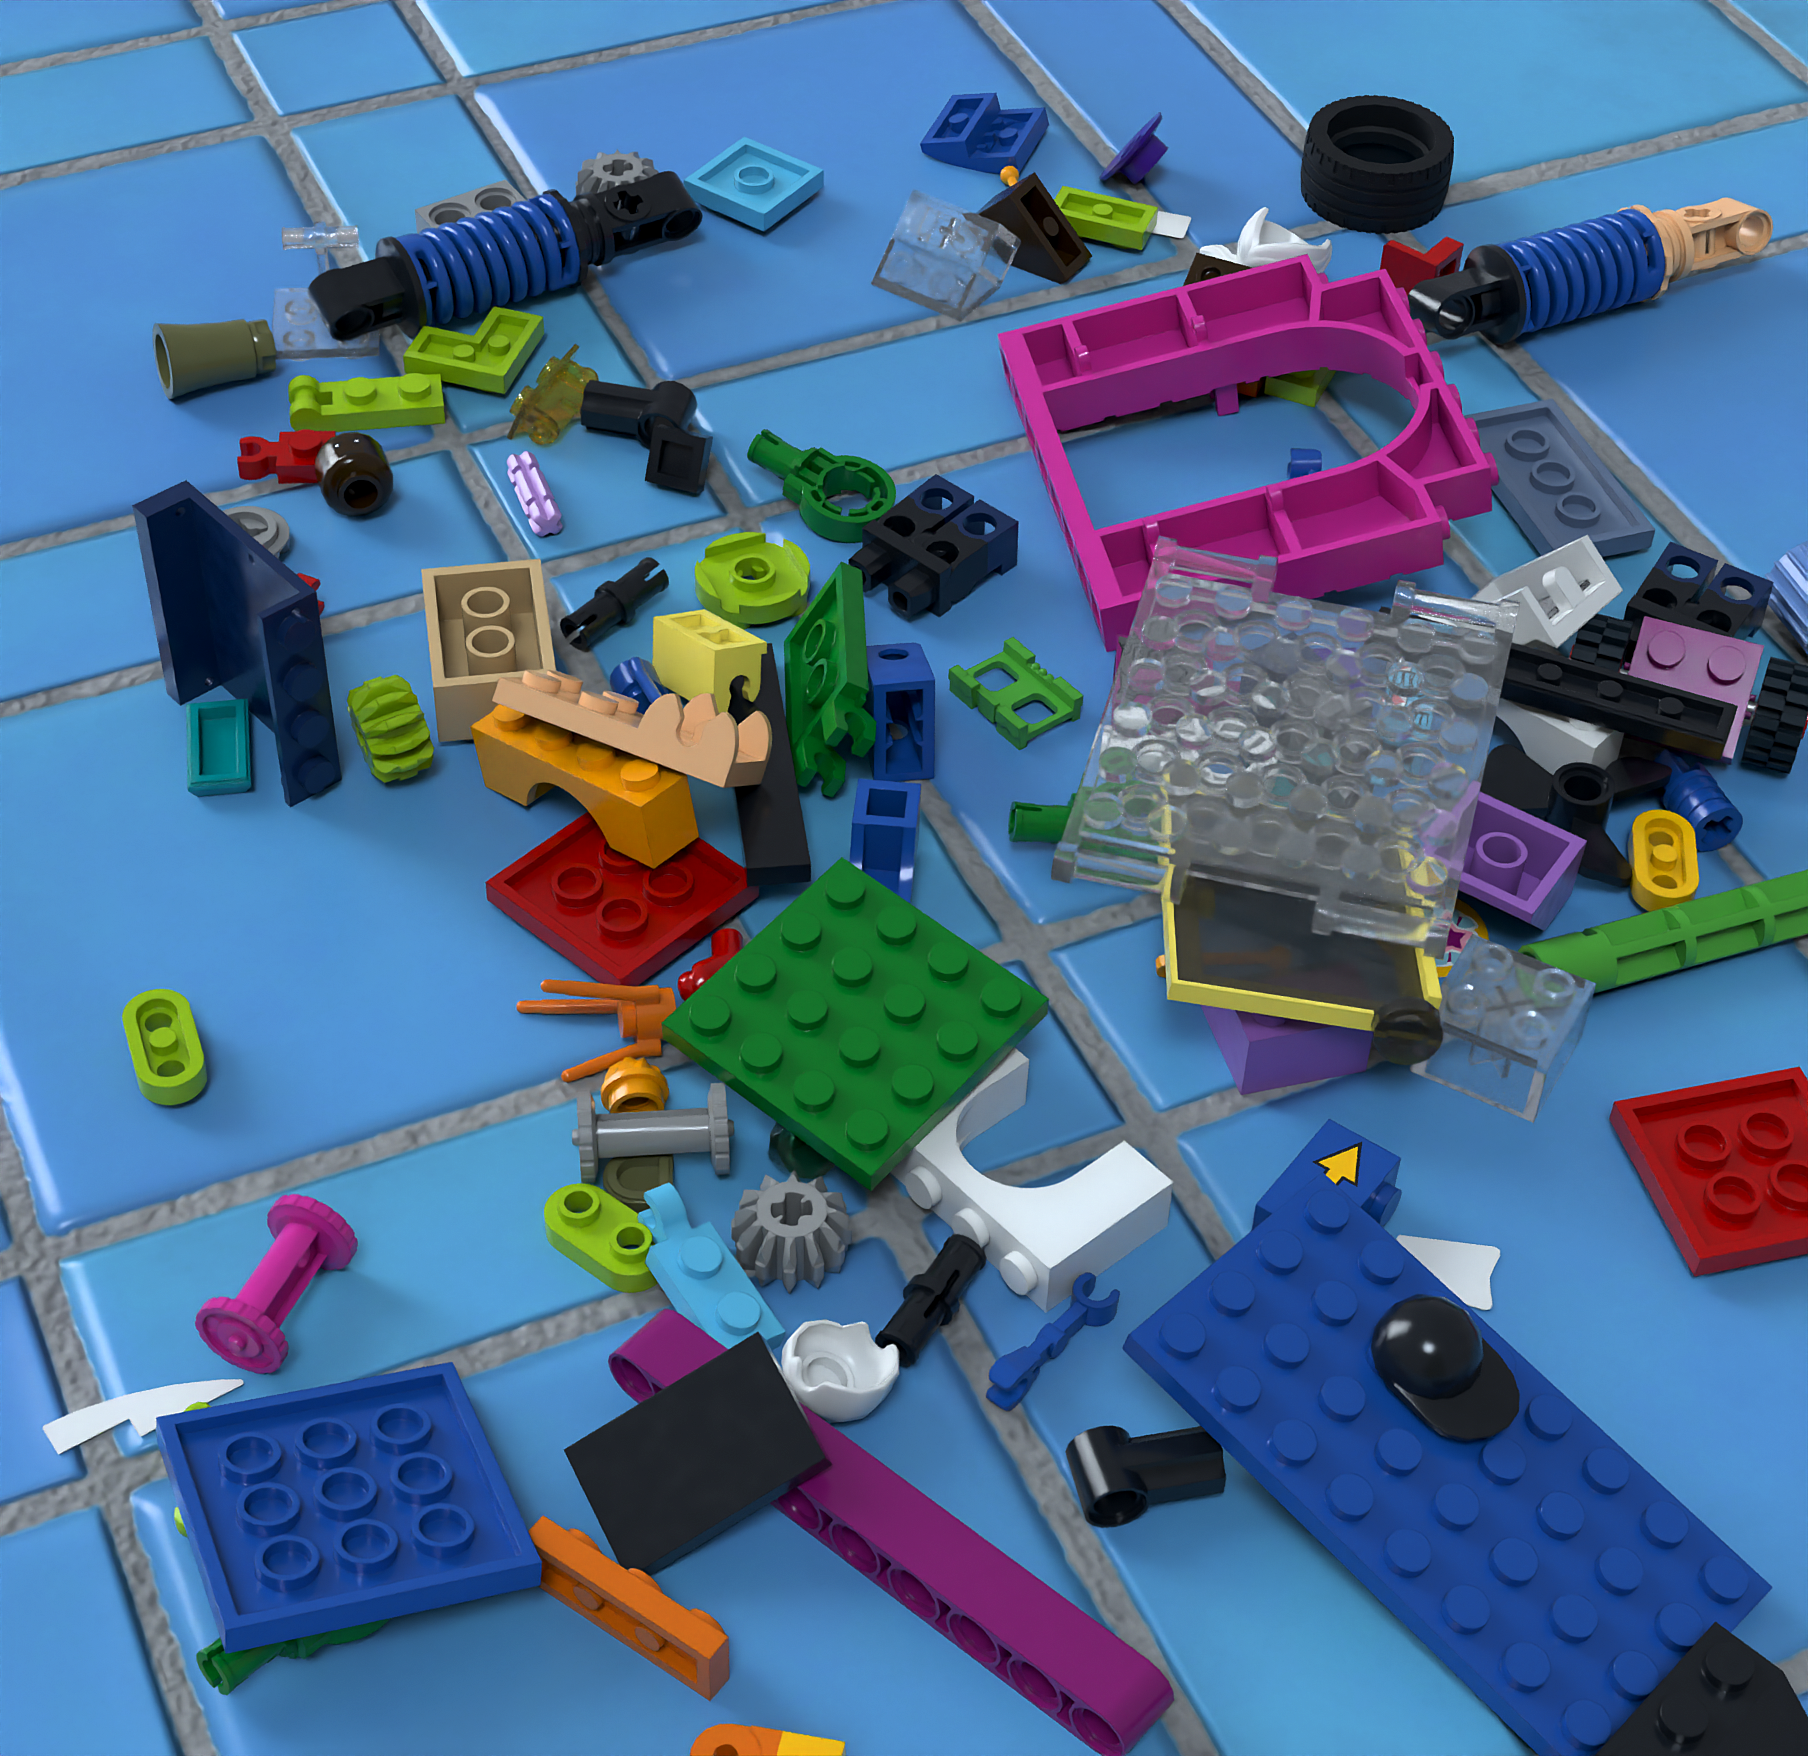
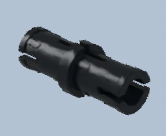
(614, 603)
(932, 1298)

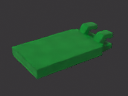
(828, 681)

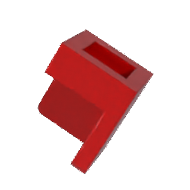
(1410, 266)

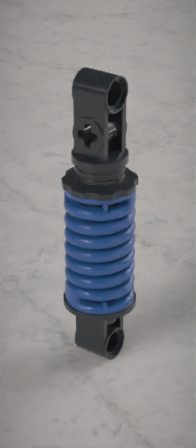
(500, 256)

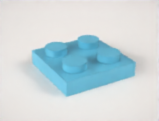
(754, 183)

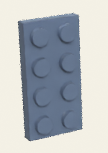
(1558, 482)

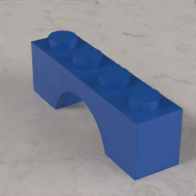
(887, 833)

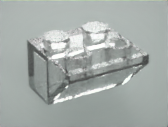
(945, 257)

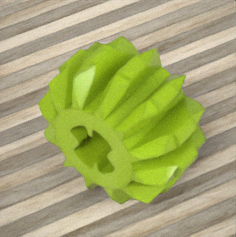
(390, 728)

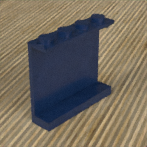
(240, 622)

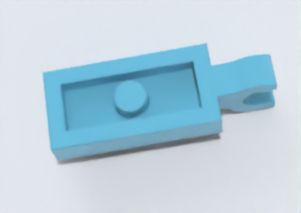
(703, 1274)

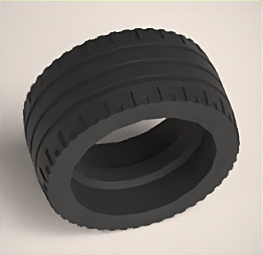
(1377, 164)

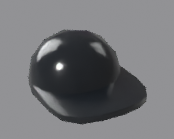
(1444, 1368)

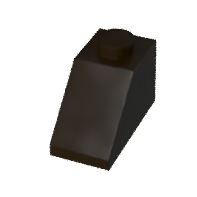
(1047, 239)

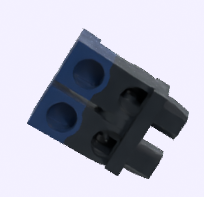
(935, 552)
(1698, 600)

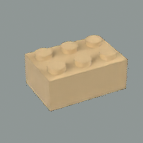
(481, 628)

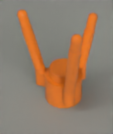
(638, 1010)

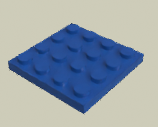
(344, 1506)

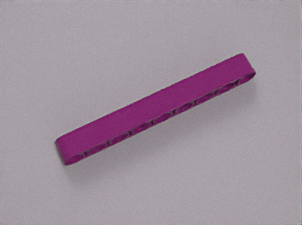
(940, 1568)

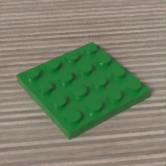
(855, 1022)

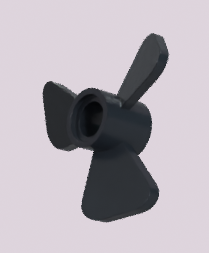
(1575, 800)

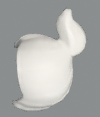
(1267, 243)

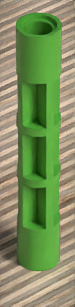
(1681, 934)

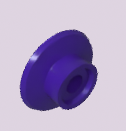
(1138, 154)

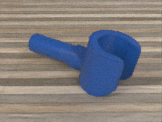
(1304, 462)

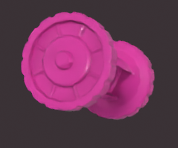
(247, 1327)

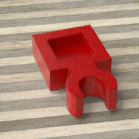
(289, 458)

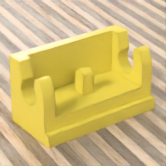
(704, 654)

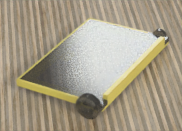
(1259, 956)

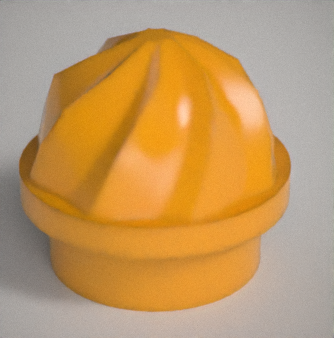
(634, 1087)

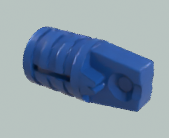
(1701, 802)

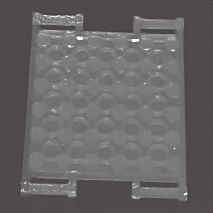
(1293, 748)

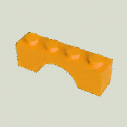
(635, 801)

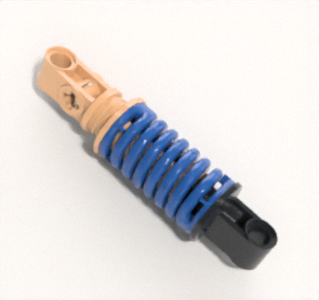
(1585, 268)

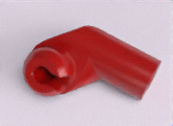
(724, 945)

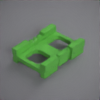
(1030, 685)

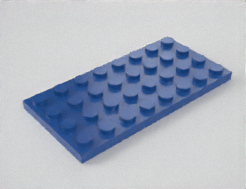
(1518, 1557)

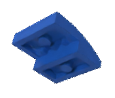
(983, 137)

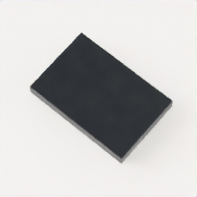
(697, 1457)

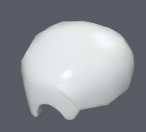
(839, 1369)

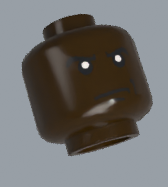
(353, 474)

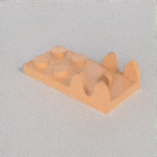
(684, 739)

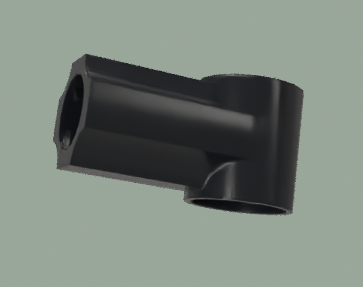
(636, 409)
(1125, 1474)

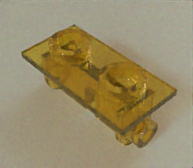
(540, 410)

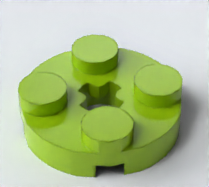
(779, 586)

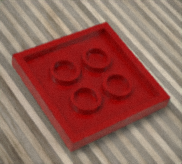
(613, 911)
(1725, 1166)

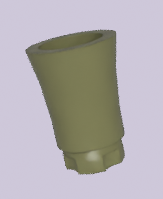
(211, 353)

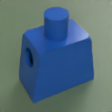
(903, 695)

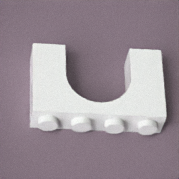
(1040, 1234)

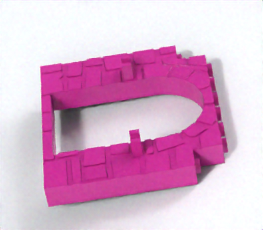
(1205, 338)

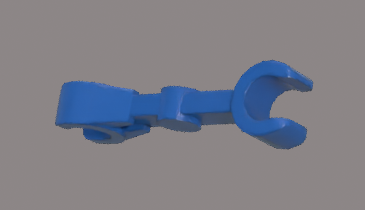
(1017, 1370)

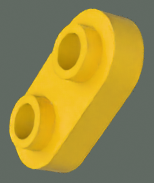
(1662, 860)

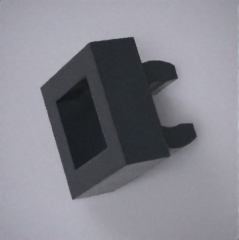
(678, 458)

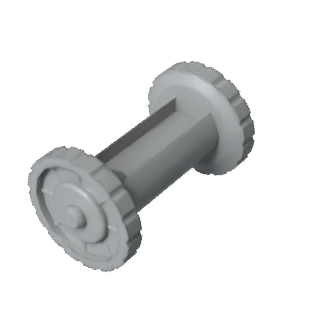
(653, 1132)

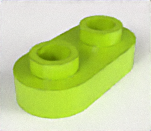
(164, 1047)
(598, 1234)

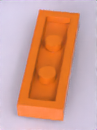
(632, 1608)

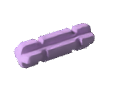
(534, 494)

